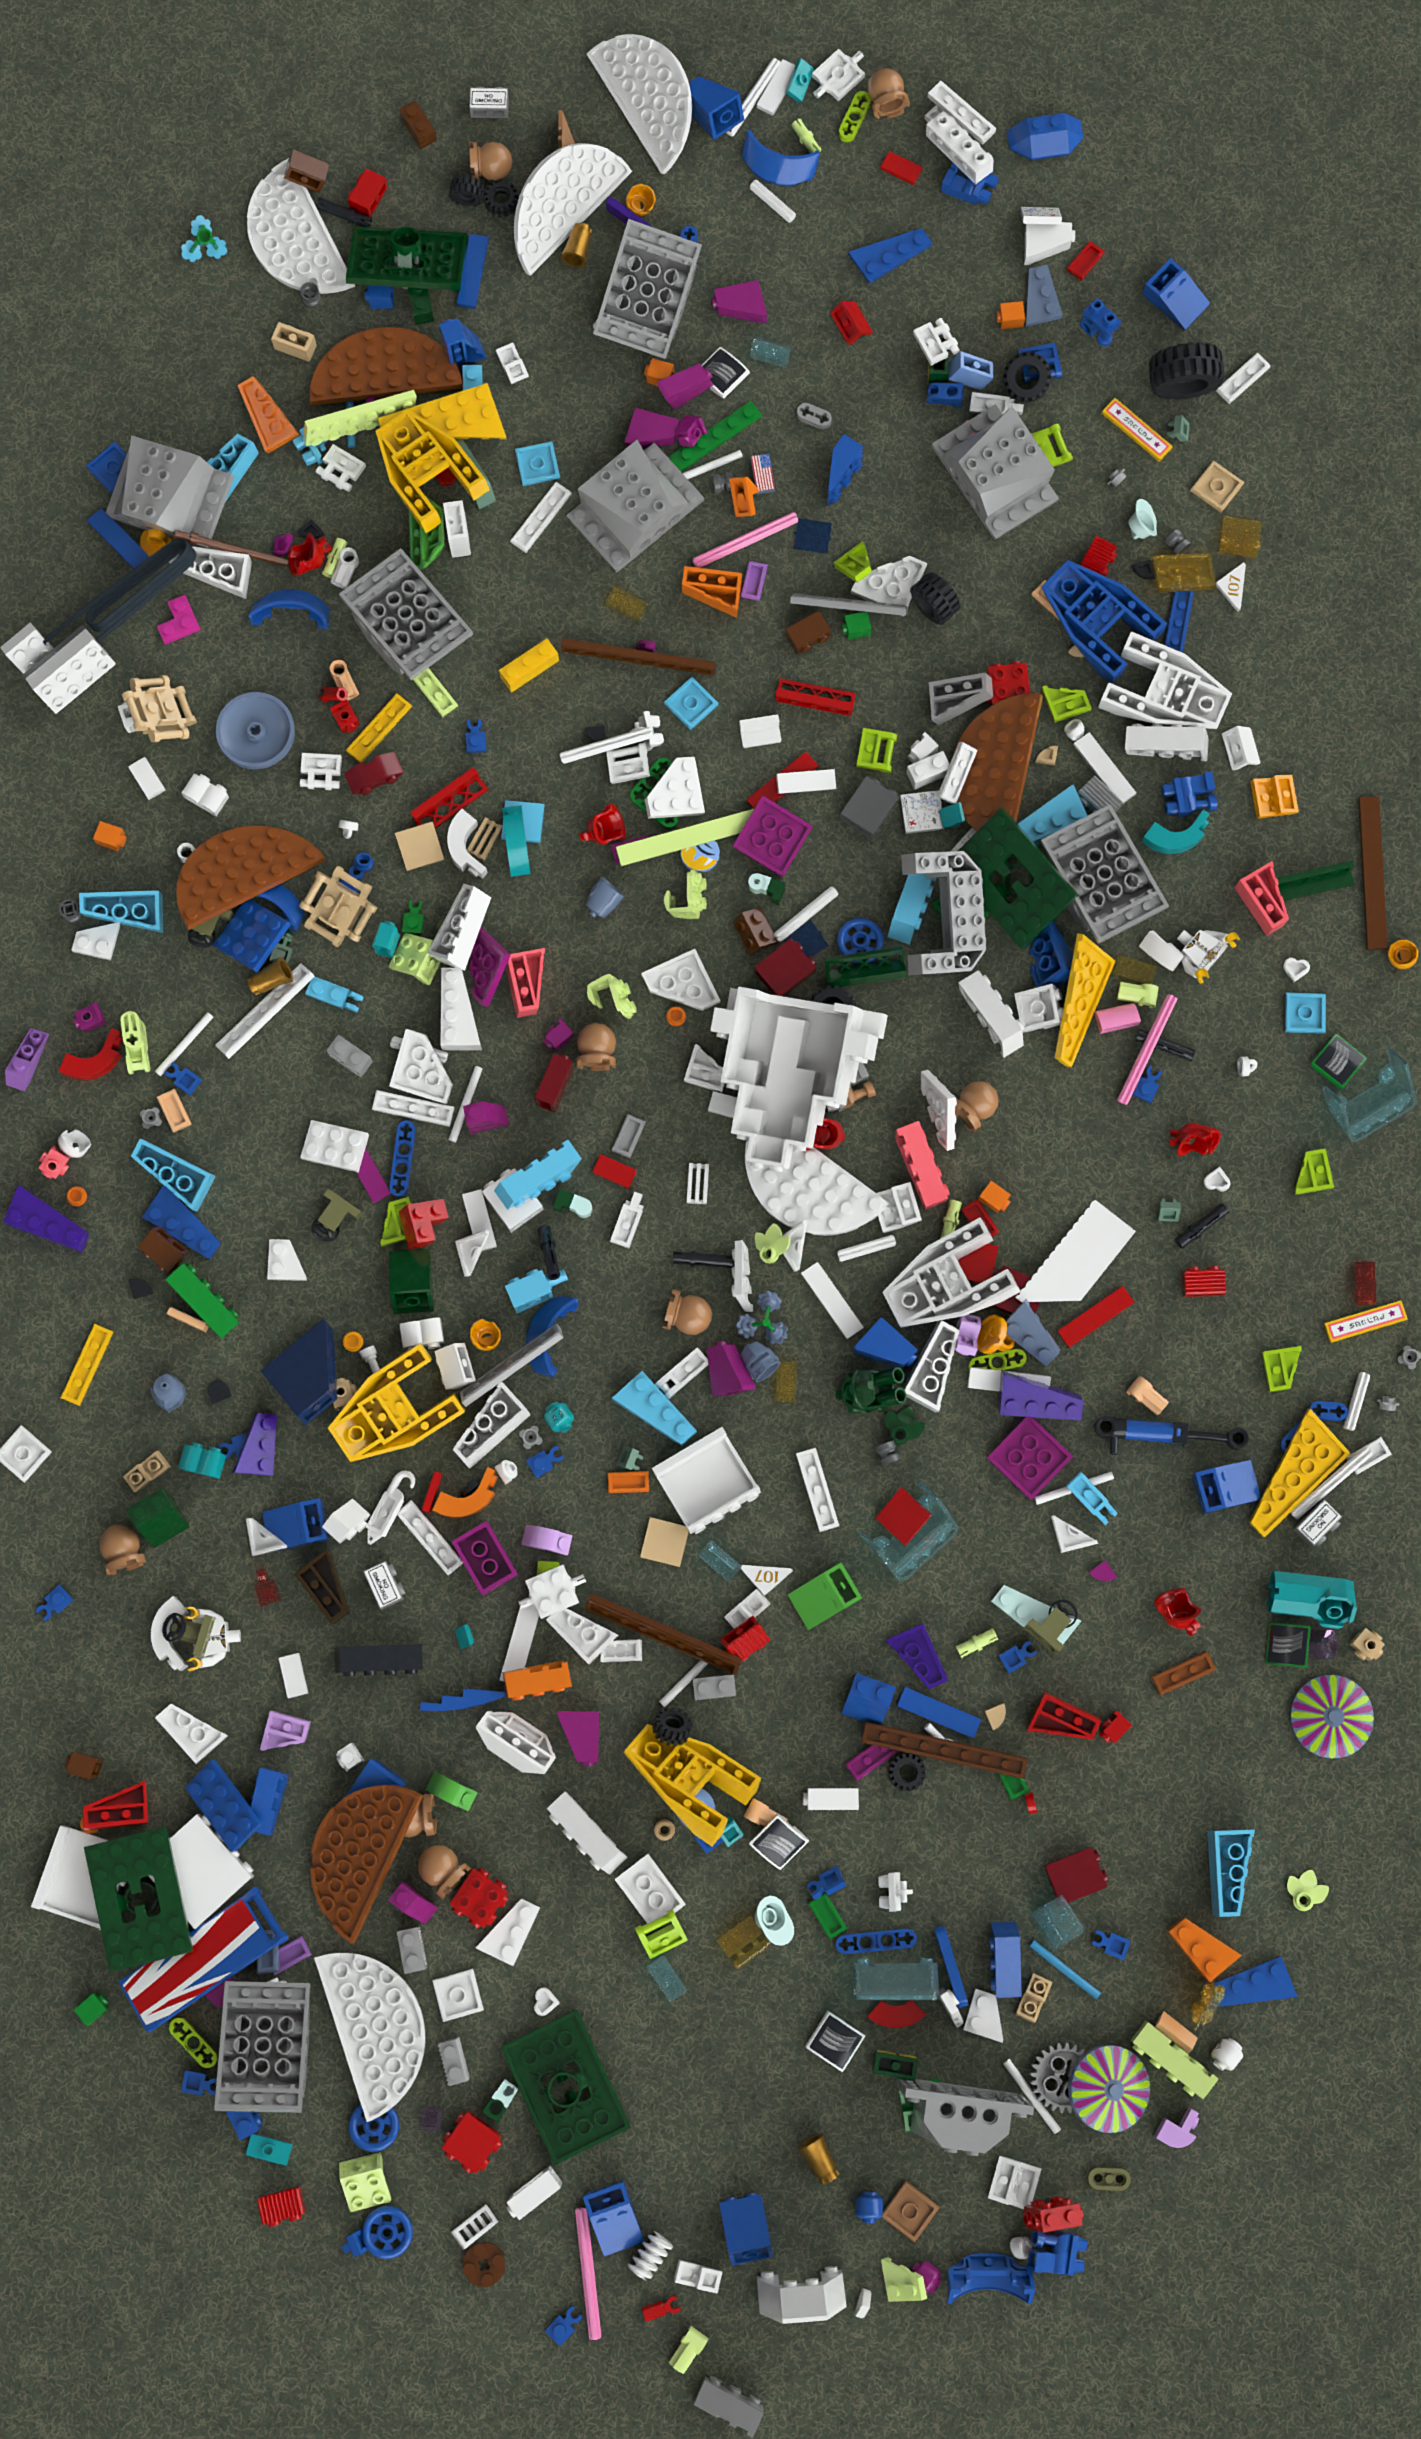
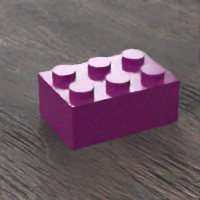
(485, 1558)

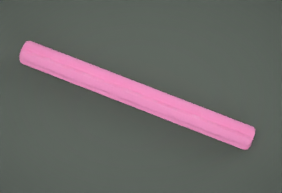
(745, 540)
(1147, 1049)
(588, 2273)

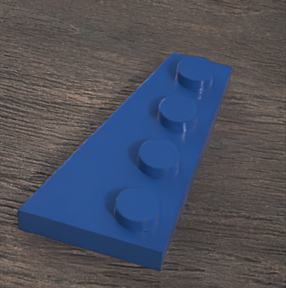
(888, 254)
(180, 1223)
(1258, 1984)

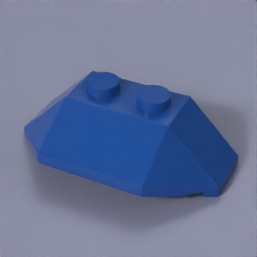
(1045, 136)

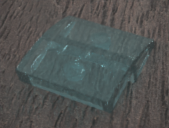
(1057, 1922)

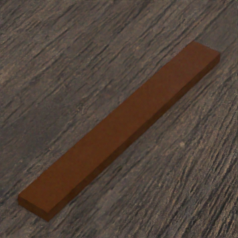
(638, 657)
(1373, 873)
(663, 1634)
(944, 1750)

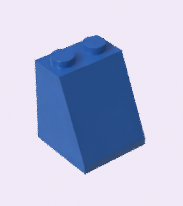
(715, 106)
(886, 1346)
(868, 1699)
(376, 1774)
(746, 2229)

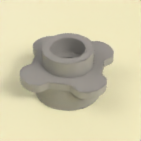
(1117, 477)
(145, 1114)
(1415, 1356)
(1388, 1403)
(524, 1434)

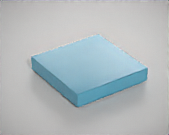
(537, 463)
(691, 703)
(532, 817)
(1305, 1013)

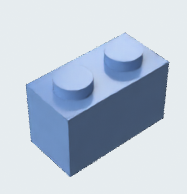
(970, 370)

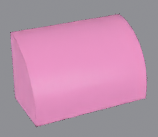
(1117, 1018)

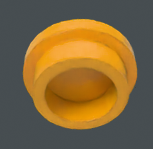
(353, 1341)

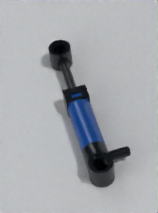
(1172, 1433)

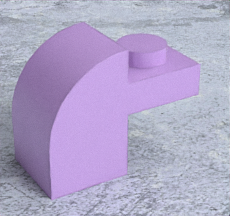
(967, 1339)
(546, 1539)
(1176, 2135)

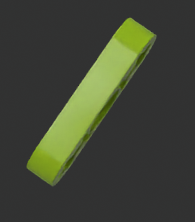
(855, 125)
(1013, 1364)
(199, 2058)

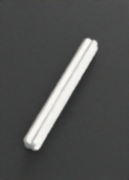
(757, 91)
(606, 745)
(1331, 1482)

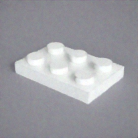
(334, 1146)
(649, 1890)

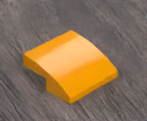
(1274, 796)

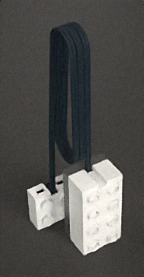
(80, 660)

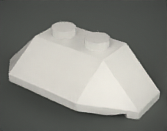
(516, 1741)

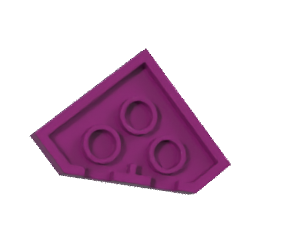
(487, 966)

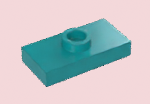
(799, 80)
(269, 2149)

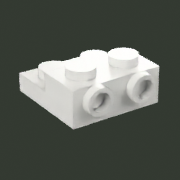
(1039, 1007)

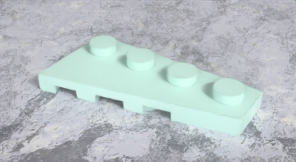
(1024, 1608)

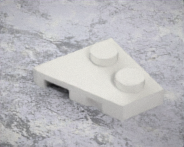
(97, 941)
(704, 1071)
(283, 1262)
(984, 2016)

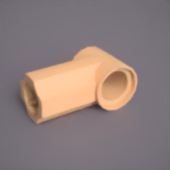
(343, 680)
(1145, 1394)
(760, 1813)

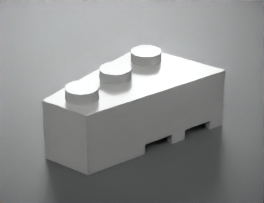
(958, 695)
(729, 2404)

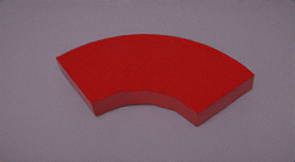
(896, 2016)

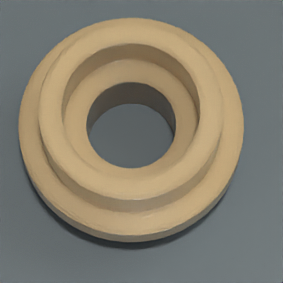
(657, 1829)

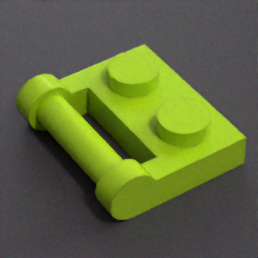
(1044, 443)
(870, 749)
(663, 1939)

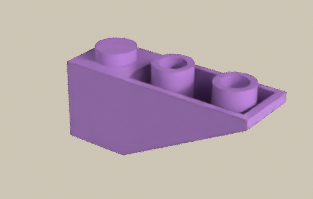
(25, 1060)

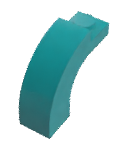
(516, 841)
(1176, 842)

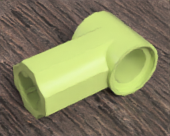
(1142, 994)
(690, 2346)

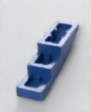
(117, 538)
(470, 1699)

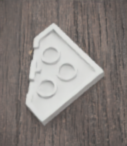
(891, 582)
(676, 792)
(683, 981)
(420, 1069)
(941, 1109)

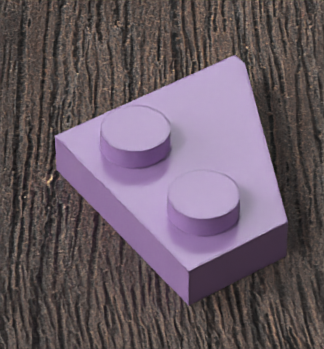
(284, 1730)

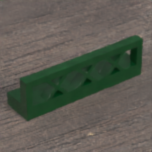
(1316, 881)
(865, 971)

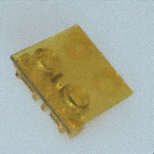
(1240, 537)
(1204, 2009)

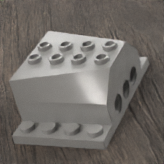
(647, 289)
(998, 469)
(168, 490)
(632, 503)
(404, 615)
(1106, 873)
(263, 2047)
(962, 2115)

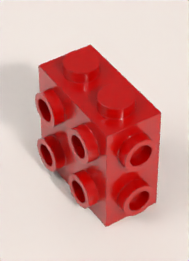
(1008, 681)
(480, 1898)
(471, 2142)
(1052, 2215)

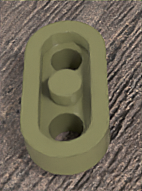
(1108, 2178)

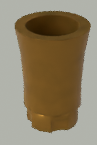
(577, 246)
(270, 977)
(819, 2158)

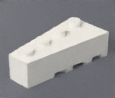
(460, 928)
(932, 1367)
(491, 1425)
(586, 1833)

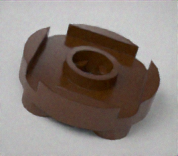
(472, 2269)

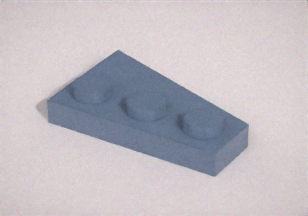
(1041, 297)
(1029, 1333)

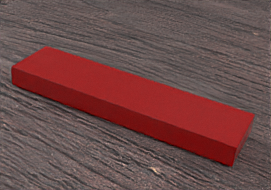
(769, 790)
(1095, 1317)

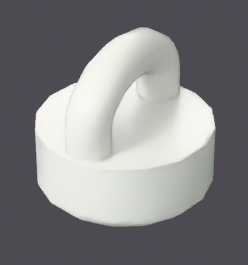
(1074, 729)
(347, 827)
(1243, 1066)
(1020, 2247)

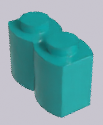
(386, 939)
(202, 1461)

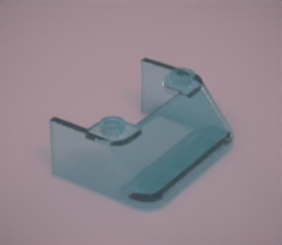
(1377, 1105)
(905, 1560)
(895, 1980)

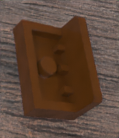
(754, 930)

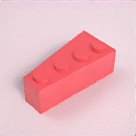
(921, 1165)

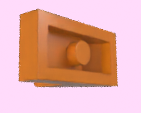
(742, 495)

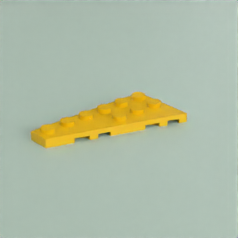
(460, 414)
(1085, 986)
(1305, 1464)

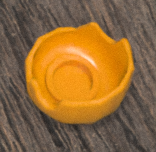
(643, 194)
(1407, 951)
(483, 1327)

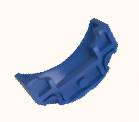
(776, 167)
(290, 599)
(287, 902)
(543, 1321)
(990, 2272)

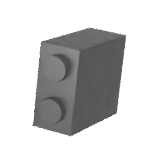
(869, 807)

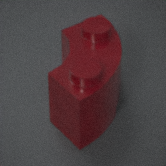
(382, 771)

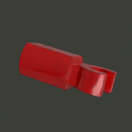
(333, 694)
(659, 2309)

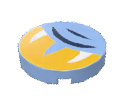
(701, 857)

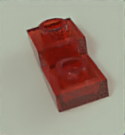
(1365, 1283)

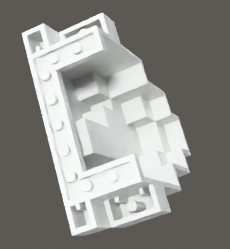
(789, 1065)

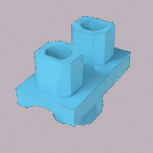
(313, 454)

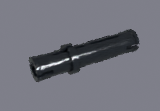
(351, 215)
(1168, 1046)
(1195, 1231)
(548, 1245)
(693, 1258)

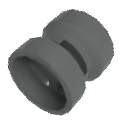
(313, 291)
(721, 482)
(1177, 542)
(70, 915)
(885, 1449)

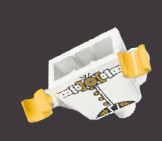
(1203, 950)
(218, 1641)

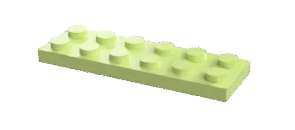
(355, 418)

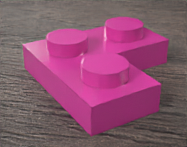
(183, 622)

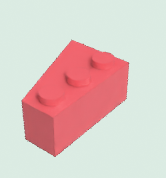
(1263, 898)
(524, 979)

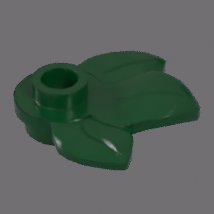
(904, 1423)

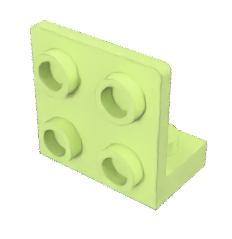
(413, 959)
(364, 2182)

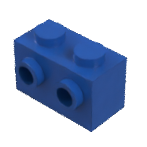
(245, 2122)

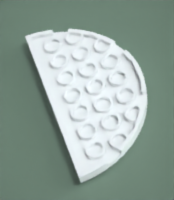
(649, 91)
(562, 193)
(292, 236)
(814, 1192)
(376, 2025)

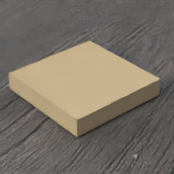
(1217, 486)
(419, 846)
(664, 1542)

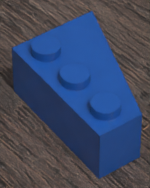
(460, 343)
(268, 1798)

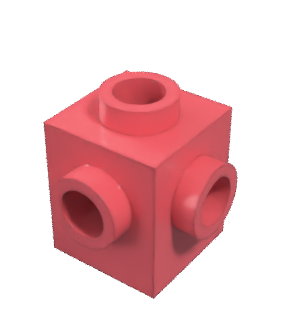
(56, 1156)

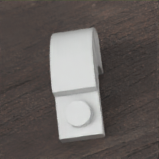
(458, 833)
(161, 1646)

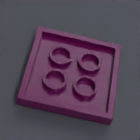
(772, 836)
(1029, 1457)

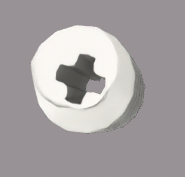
(650, 2256)

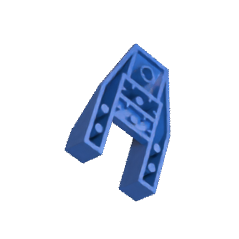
(1090, 606)

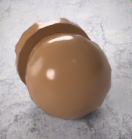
(887, 93)
(490, 161)
(596, 1045)
(976, 1103)
(689, 1314)
(120, 1547)
(423, 1818)
(440, 1868)

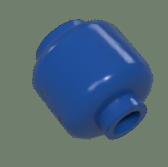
(869, 2207)

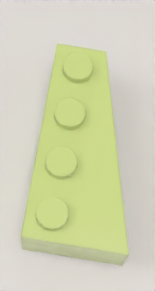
(1174, 2060)

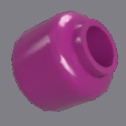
(930, 2274)

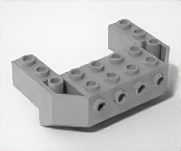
(960, 911)

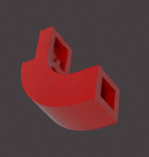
(96, 1066)

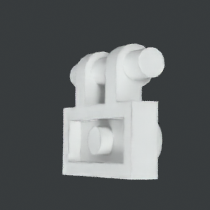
(930, 343)
(344, 463)
(320, 764)

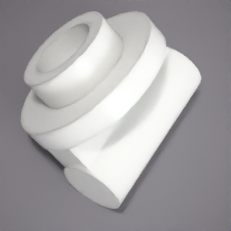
(507, 1471)

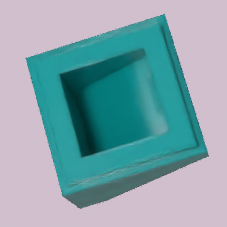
(952, 815)
(464, 1636)
(732, 1832)

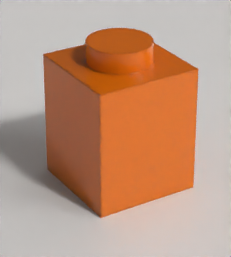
(1011, 315)
(658, 370)
(109, 836)
(995, 1197)

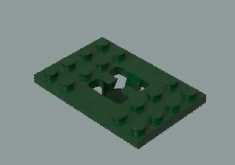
(378, 247)
(1039, 900)
(148, 1936)
(584, 2121)

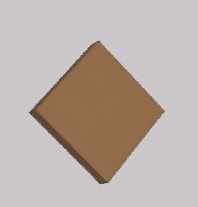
(910, 2211)

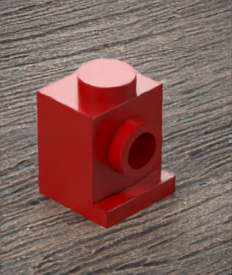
(341, 709)
(1114, 1728)

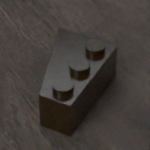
(324, 1586)

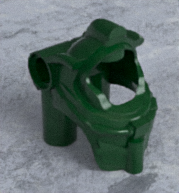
(872, 1390)

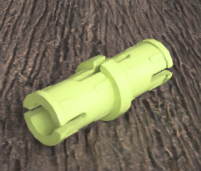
(805, 136)
(334, 557)
(951, 1218)
(977, 1642)

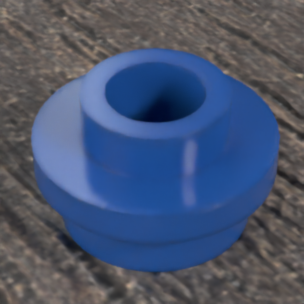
(363, 857)

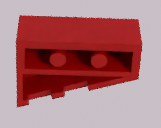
(1062, 1718)
(118, 1810)

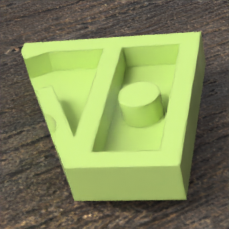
(902, 2283)

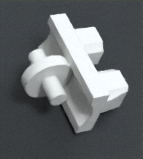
(650, 721)
(897, 1891)

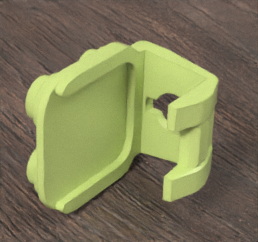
(696, 902)
(619, 992)

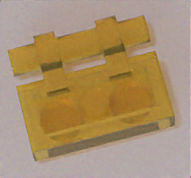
(739, 1937)

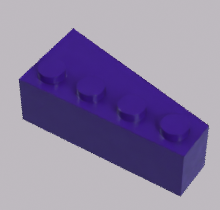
(39, 1219)
(1035, 1399)

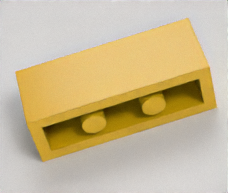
(529, 665)

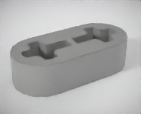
(816, 412)

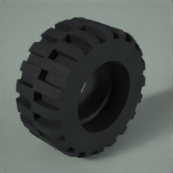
(1186, 370)

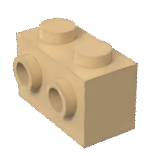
(294, 341)

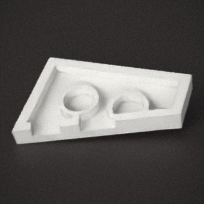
(741, 1283)
(582, 1634)
(190, 1733)
(510, 1933)
(949, 2001)

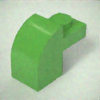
(451, 1791)

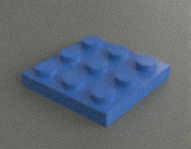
(252, 935)

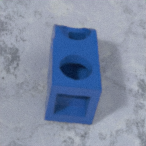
(945, 394)

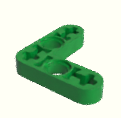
(637, 789)

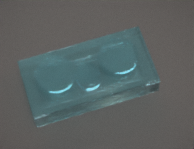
(770, 352)
(719, 1560)
(667, 1978)

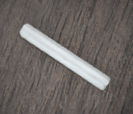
(805, 914)

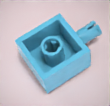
(532, 1289)

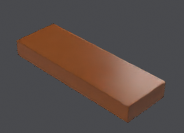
(1183, 1673)

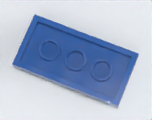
(223, 1805)

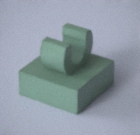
(1181, 428)
(1169, 1211)
(628, 1457)

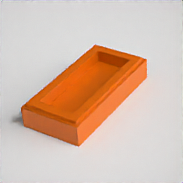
(628, 1482)

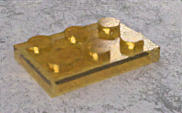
(1183, 572)

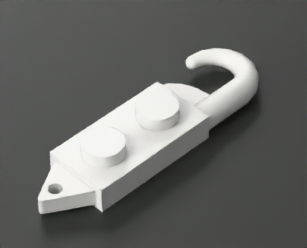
(387, 1508)

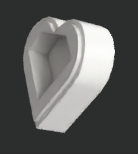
(1296, 969)
(1217, 1180)
(545, 2001)
(863, 2303)

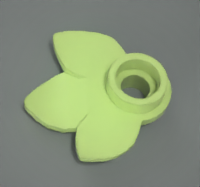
(771, 1241)
(1306, 1887)

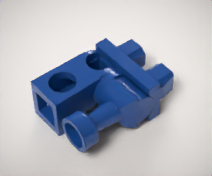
(967, 190)
(1099, 319)
(1184, 794)
(1062, 2255)

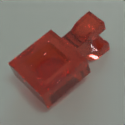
(267, 1591)

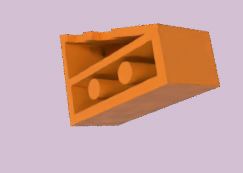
(713, 588)
(537, 1679)
(1202, 1949)

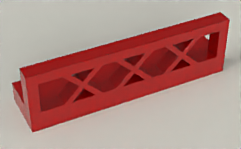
(815, 701)
(445, 795)

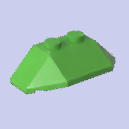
(426, 546)

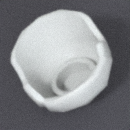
(66, 1141)

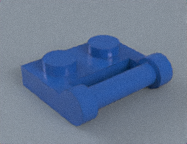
(1050, 354)

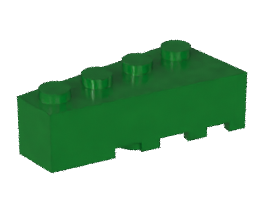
(202, 1300)

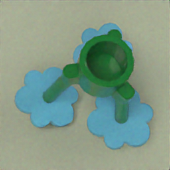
(203, 231)

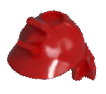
(307, 555)
(608, 820)
(828, 1135)
(1205, 1139)
(1178, 1601)

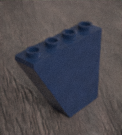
(306, 1373)

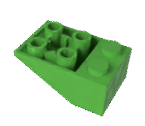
(824, 1596)

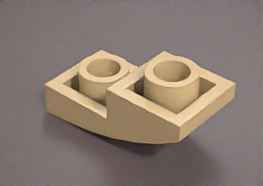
(147, 1471)
(1033, 1998)

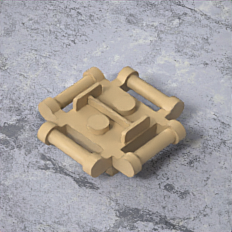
(156, 709)
(338, 906)

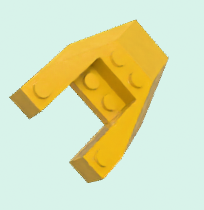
(418, 452)
(381, 1415)
(683, 1771)

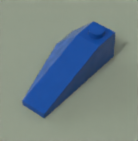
(1051, 958)

